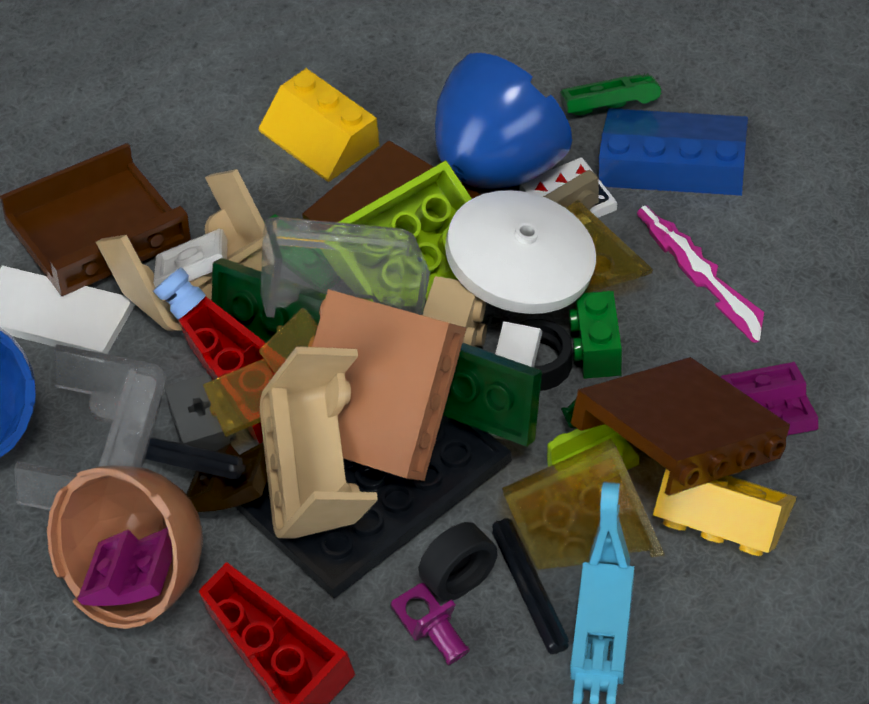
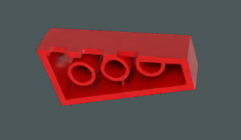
(221, 344)
(274, 642)

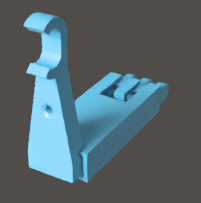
(603, 608)

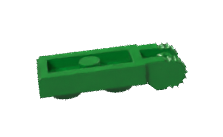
(610, 93)

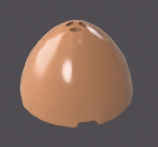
(112, 501)

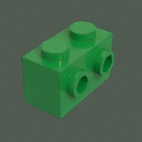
(598, 335)

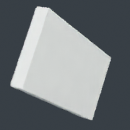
(79, 320)

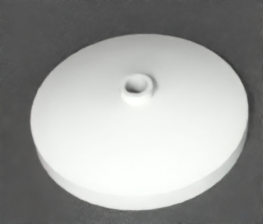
(520, 252)

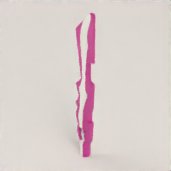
(703, 273)

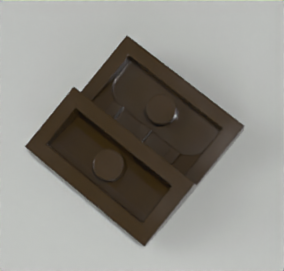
(219, 493)

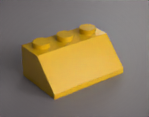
(319, 125)
(728, 511)

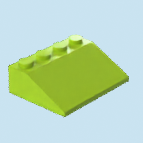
(425, 210)

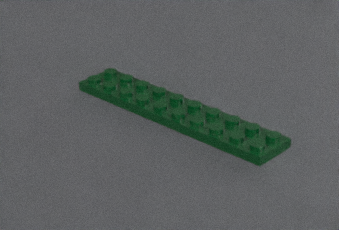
(485, 387)

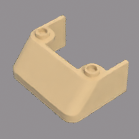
(244, 236)
(305, 444)

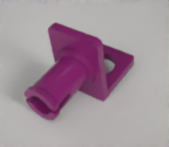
(434, 624)

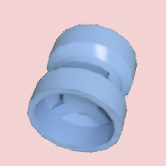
(179, 293)

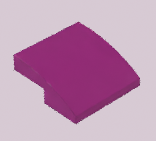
(780, 391)
(127, 569)

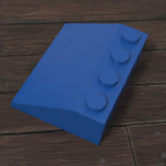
(673, 151)

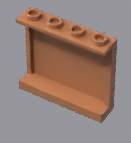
(394, 382)

